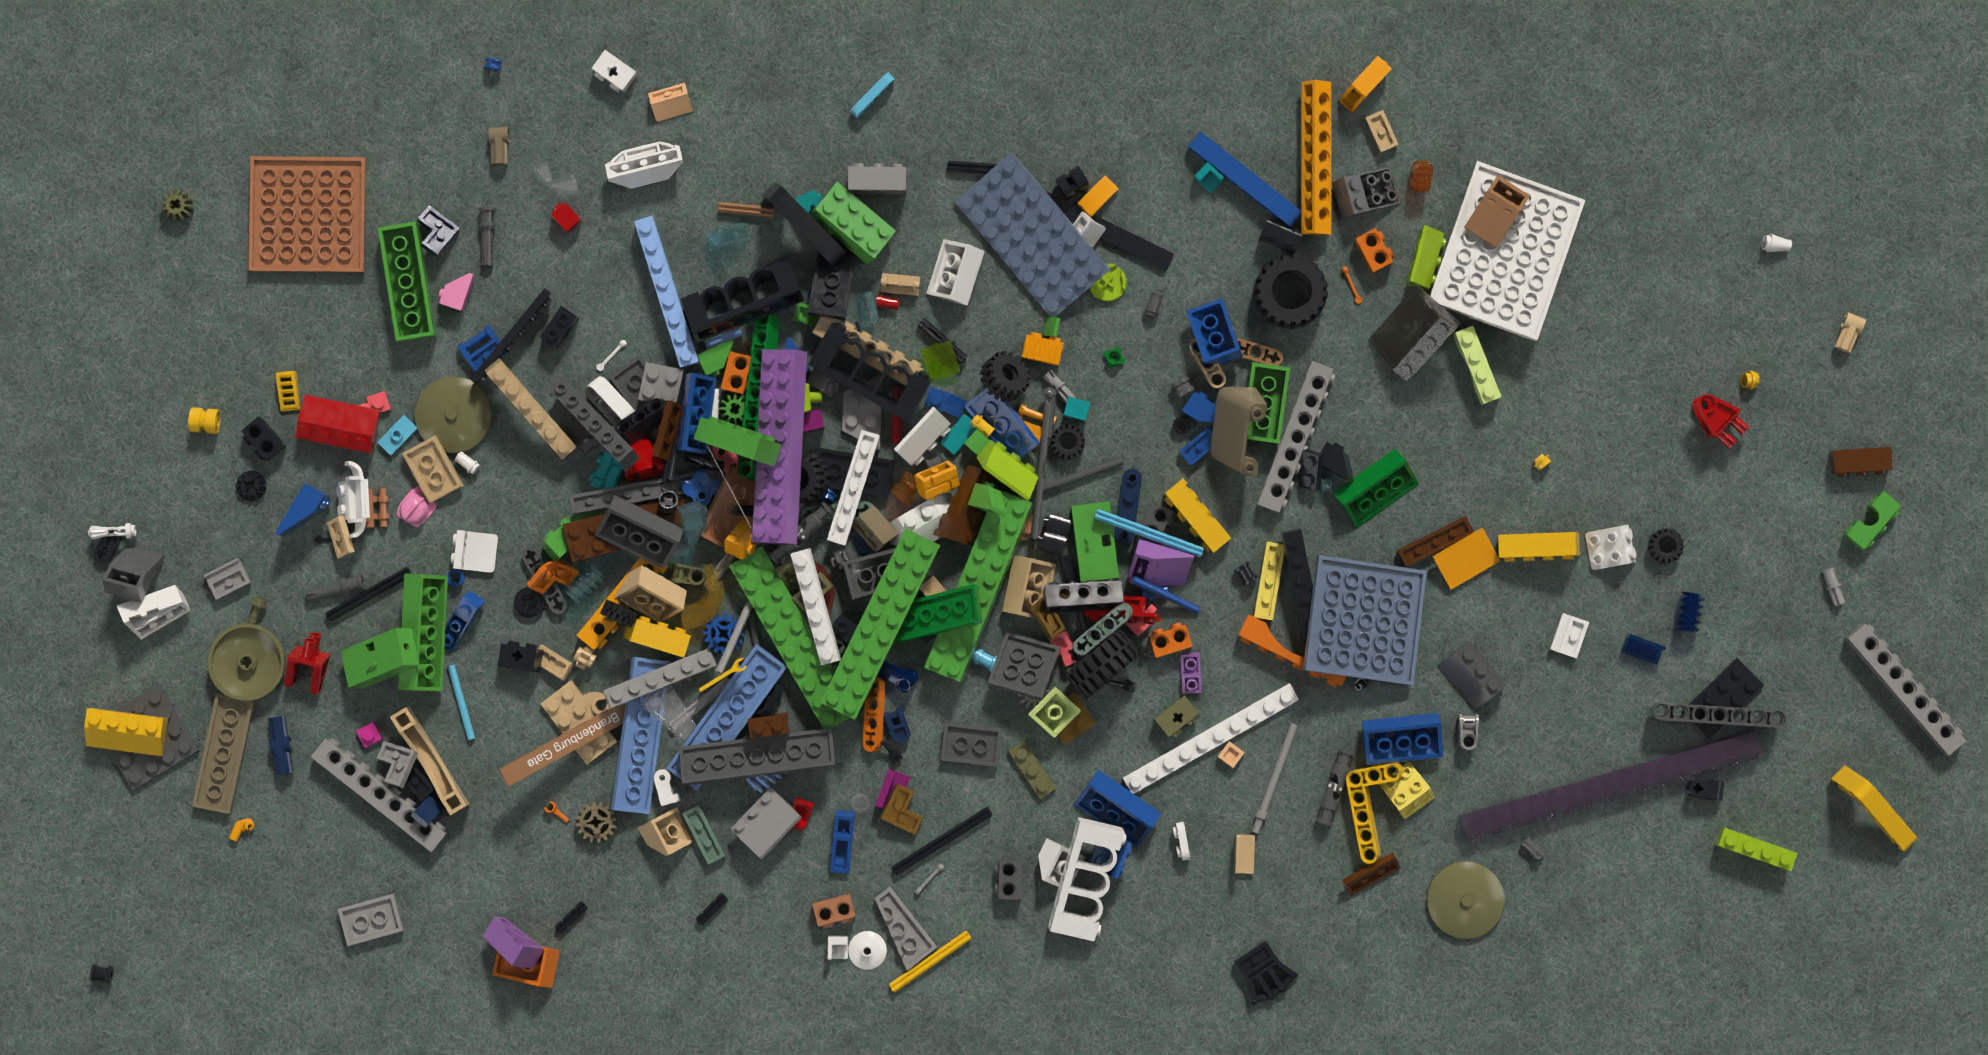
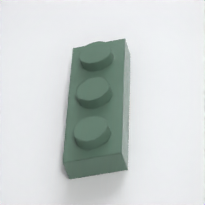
(703, 834)

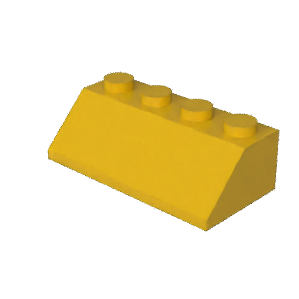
(125, 731)

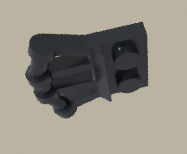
(1257, 962)

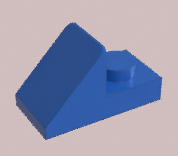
(945, 402)

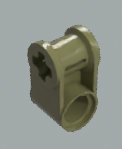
(684, 574)

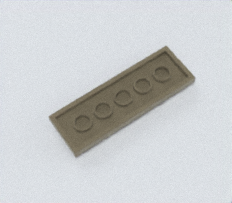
(223, 754)

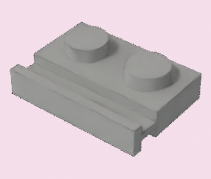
(227, 578)

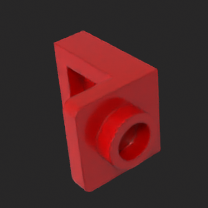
(804, 809)

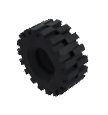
(996, 381)

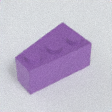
(512, 943)

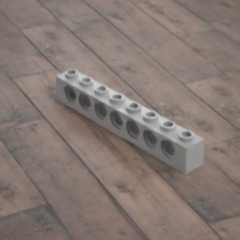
(1325, 375)
(1955, 735)
(323, 757)

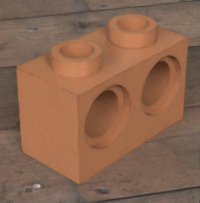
(833, 906)

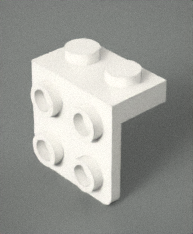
(1610, 547)
(474, 551)

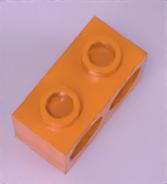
(1368, 253)
(732, 372)
(1171, 645)

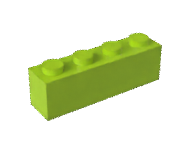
(1755, 848)

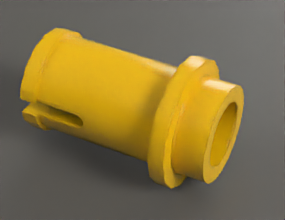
(982, 425)

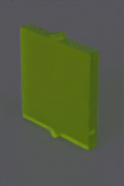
(940, 360)

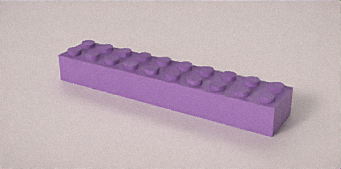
(781, 418)

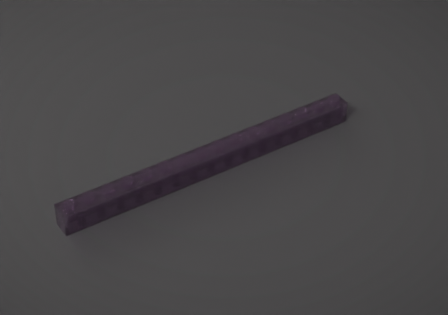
(1611, 784)

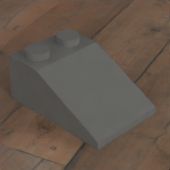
(865, 572)

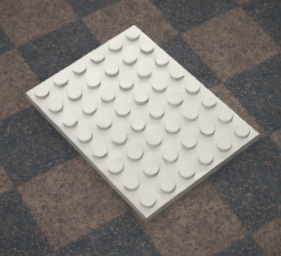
(1518, 278)

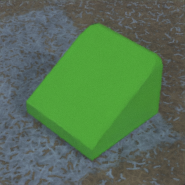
(801, 315)
(1051, 326)

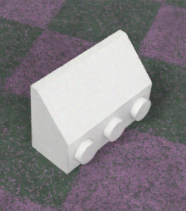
(955, 272)
(923, 437)

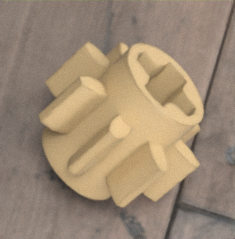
(585, 657)

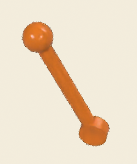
(1358, 299)

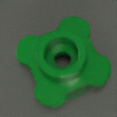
(1115, 352)

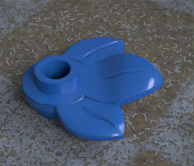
(700, 485)

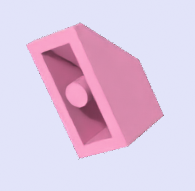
(457, 292)

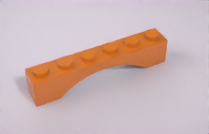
(1257, 632)

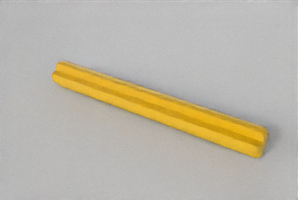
(930, 961)

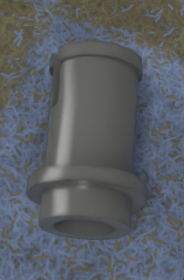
(1153, 305)
(1533, 848)

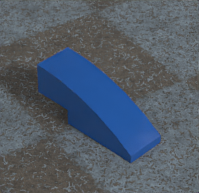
(842, 841)

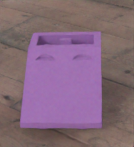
(1159, 564)

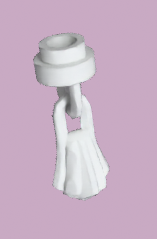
(97, 532)

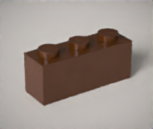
(1861, 461)

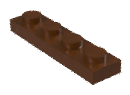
(1435, 541)

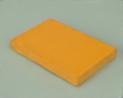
(1466, 558)

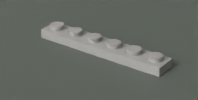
(659, 678)

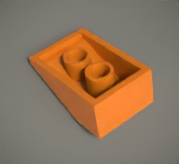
(541, 975)

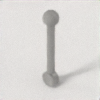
(940, 867)

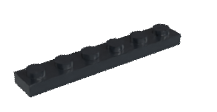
(518, 329)

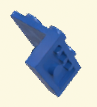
(1101, 855)

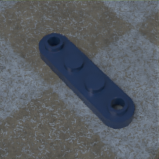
(1128, 503)

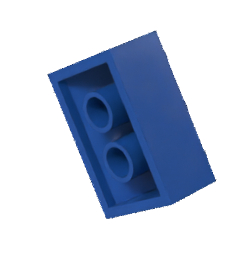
(1214, 332)

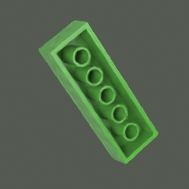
(407, 282)
(426, 615)

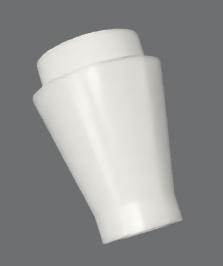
(1774, 243)

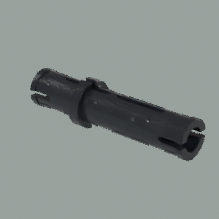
(939, 337)

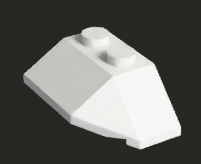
(644, 164)
(923, 518)

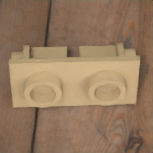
(900, 284)

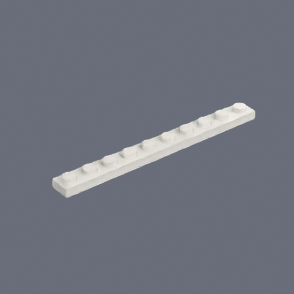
(1210, 738)

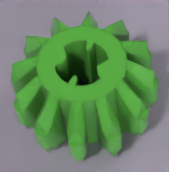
(728, 408)

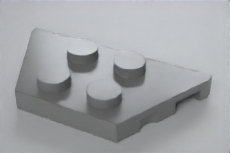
(861, 413)

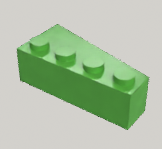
(555, 542)

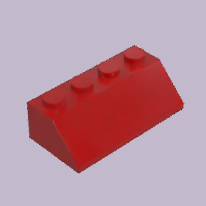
(338, 424)

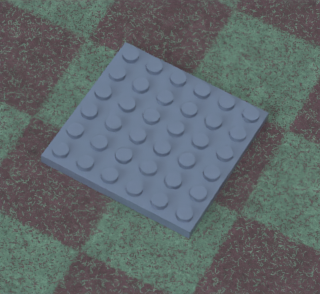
(1364, 620)

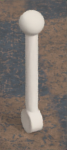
(622, 344)

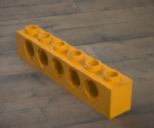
(588, 632)

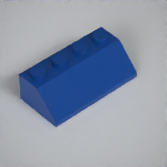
(696, 404)
(1402, 738)
(1117, 806)

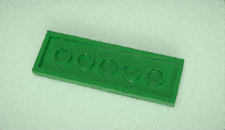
(941, 613)

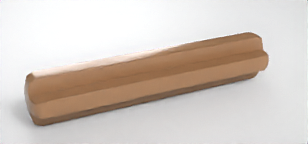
(744, 209)

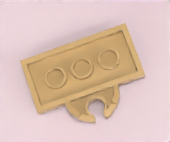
(570, 708)

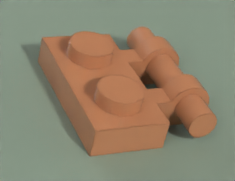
(382, 515)

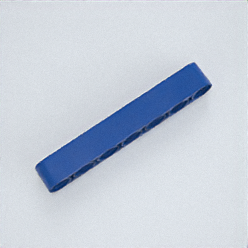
(1246, 179)

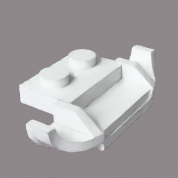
(354, 499)

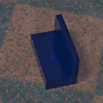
(1642, 649)

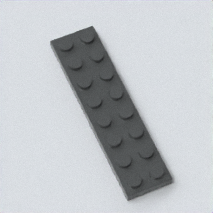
(757, 756)

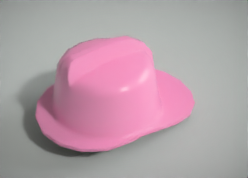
(415, 508)

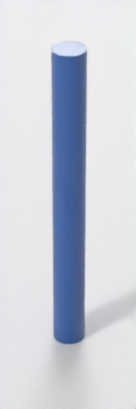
(1166, 595)

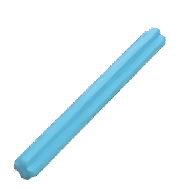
(1149, 533)

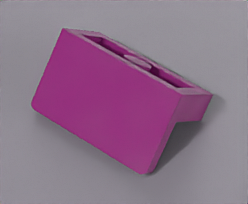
(813, 421)
(889, 783)

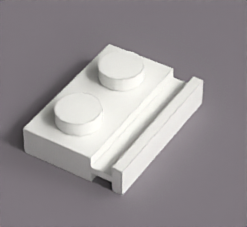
(1569, 635)

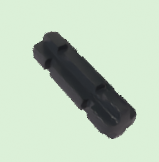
(747, 509)
(711, 909)
(571, 917)

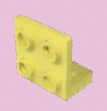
(1408, 792)

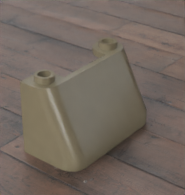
(1230, 428)

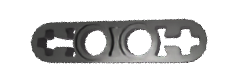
(557, 590)

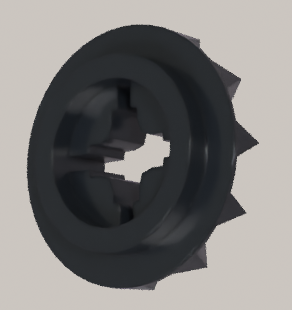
(260, 484)
(520, 604)

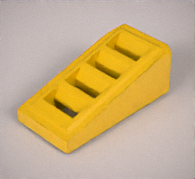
(293, 375)

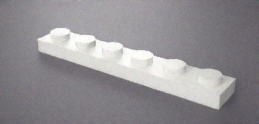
(853, 487)
(815, 606)

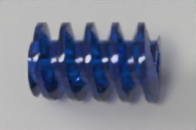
(1690, 612)

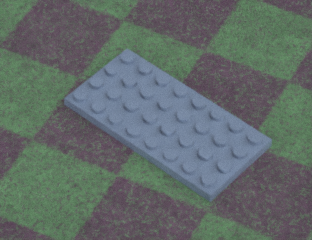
(1032, 235)

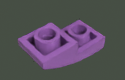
(1190, 673)

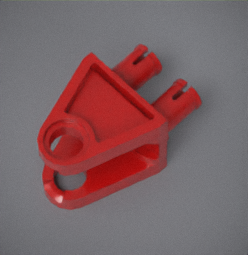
(1717, 417)
(309, 656)

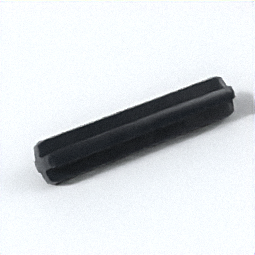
(969, 167)

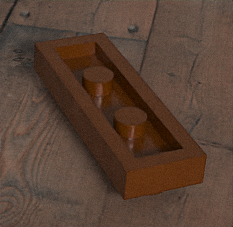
(667, 430)
(1371, 874)

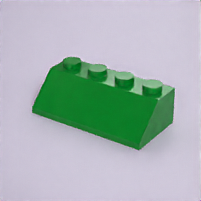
(1376, 488)

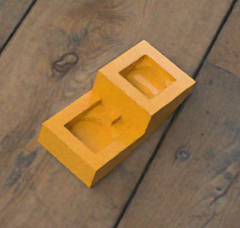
(1097, 196)

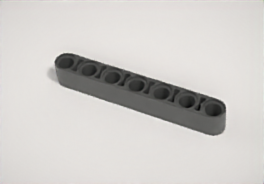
(1727, 715)

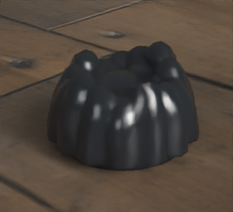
(1181, 425)

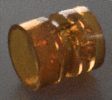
(905, 489)

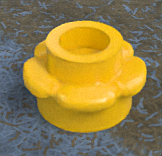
(1541, 462)

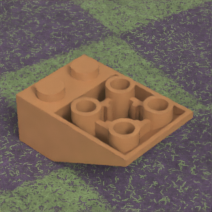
(1496, 211)

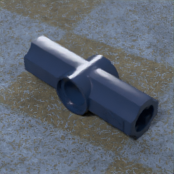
(280, 745)

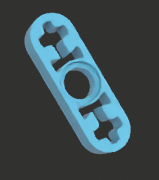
(859, 108)

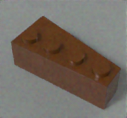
(961, 520)

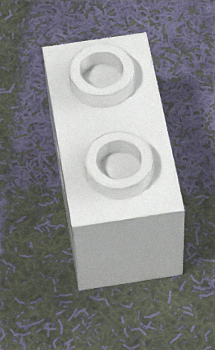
(609, 62)

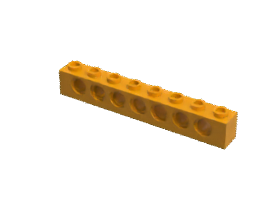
(1316, 158)

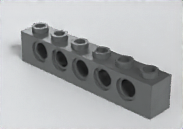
(594, 424)

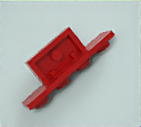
(1138, 606)

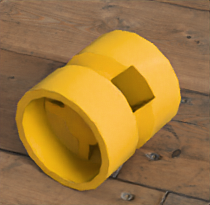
(204, 420)

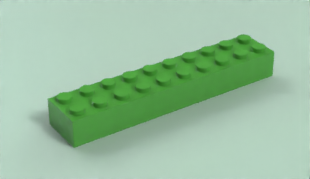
(987, 569)
(880, 624)
(787, 630)

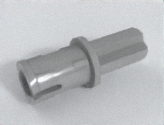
(1058, 386)
(1833, 586)

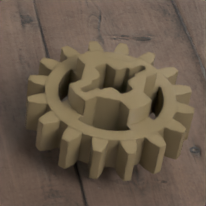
(595, 813)

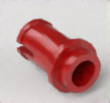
(887, 302)

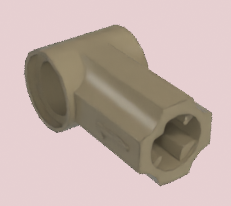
(499, 145)

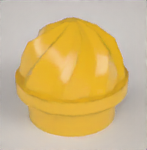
(1749, 380)

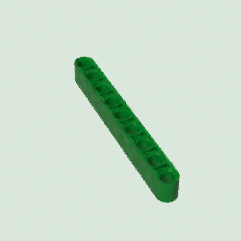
(764, 338)

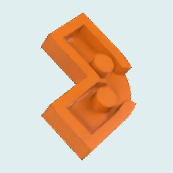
(550, 572)

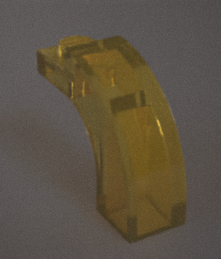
(708, 606)

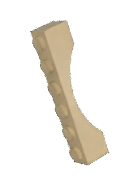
(530, 408)
(440, 776)

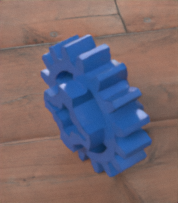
(716, 640)

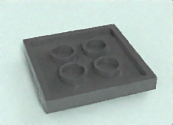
(1024, 666)

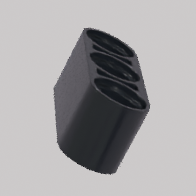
(641, 421)

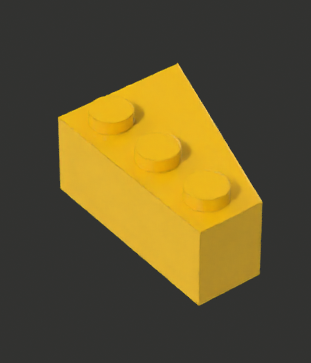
(658, 636)

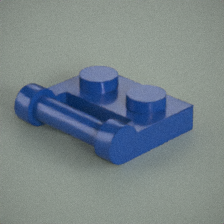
(480, 355)

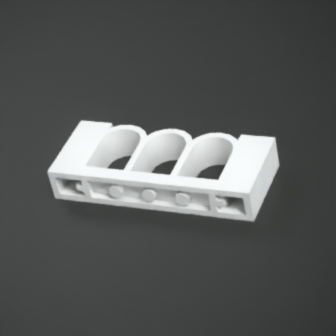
(1075, 924)

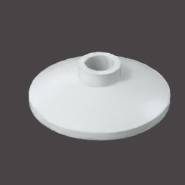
(872, 941)

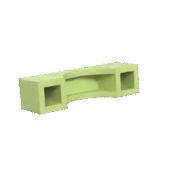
(1477, 364)

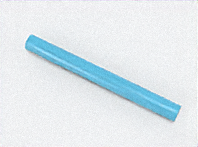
(461, 702)

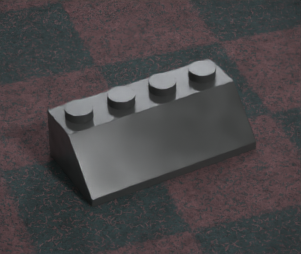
(639, 532)

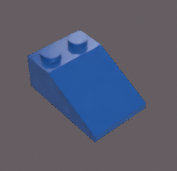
(306, 506)

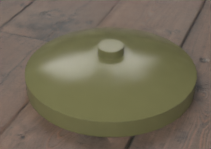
(454, 412)
(246, 662)
(1465, 900)

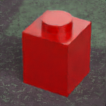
(565, 217)

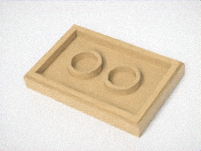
(432, 469)

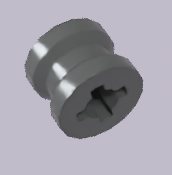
(1182, 387)

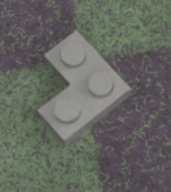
(400, 760)

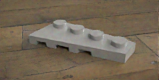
(907, 933)

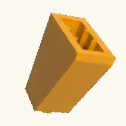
(1364, 84)

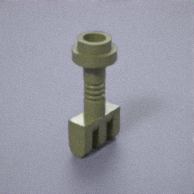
(258, 603)

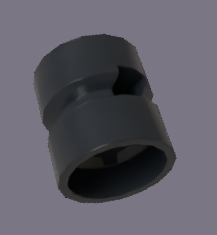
(1079, 181)

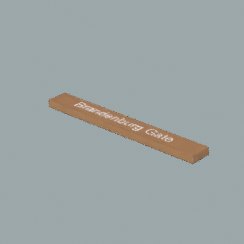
(562, 745)

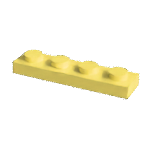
(1269, 581)

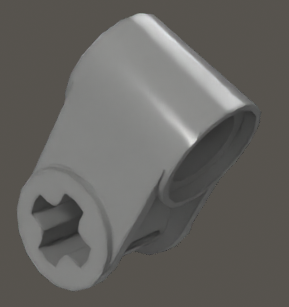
(1468, 729)

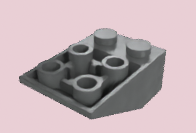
(1365, 192)
(132, 573)

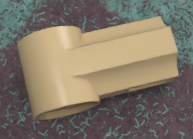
(1850, 330)

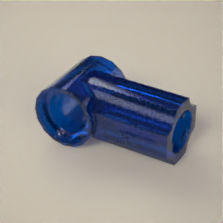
(903, 679)

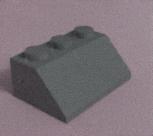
(1472, 674)

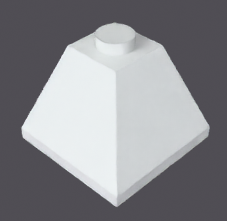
(1052, 862)

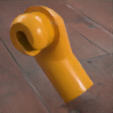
(241, 826)

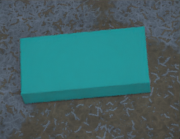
(958, 434)

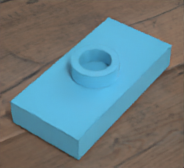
(397, 435)

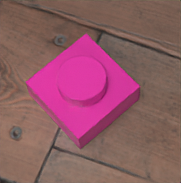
(369, 734)

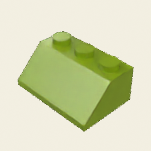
(1426, 258)
(1008, 468)

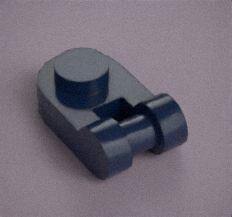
(900, 732)

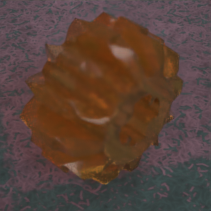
(1421, 176)

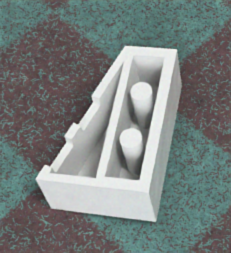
(154, 611)

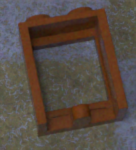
(769, 725)

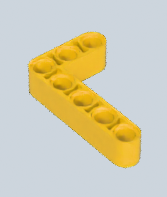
(1366, 806)
(1875, 806)

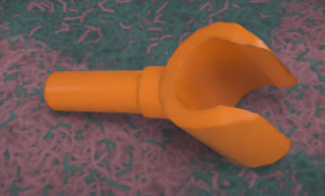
(556, 812)

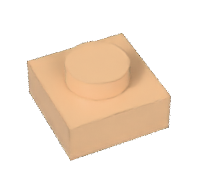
(1231, 754)

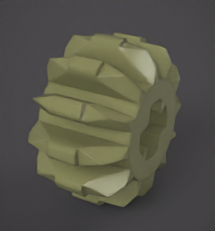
(170, 208)

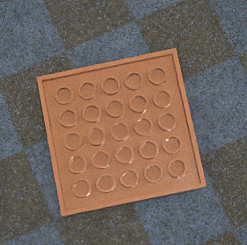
(307, 214)

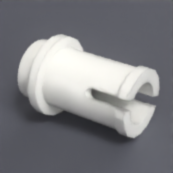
(466, 462)

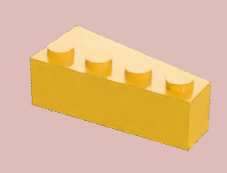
(1197, 516)
(1539, 545)

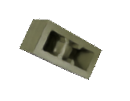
(1182, 706)

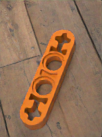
(877, 714)

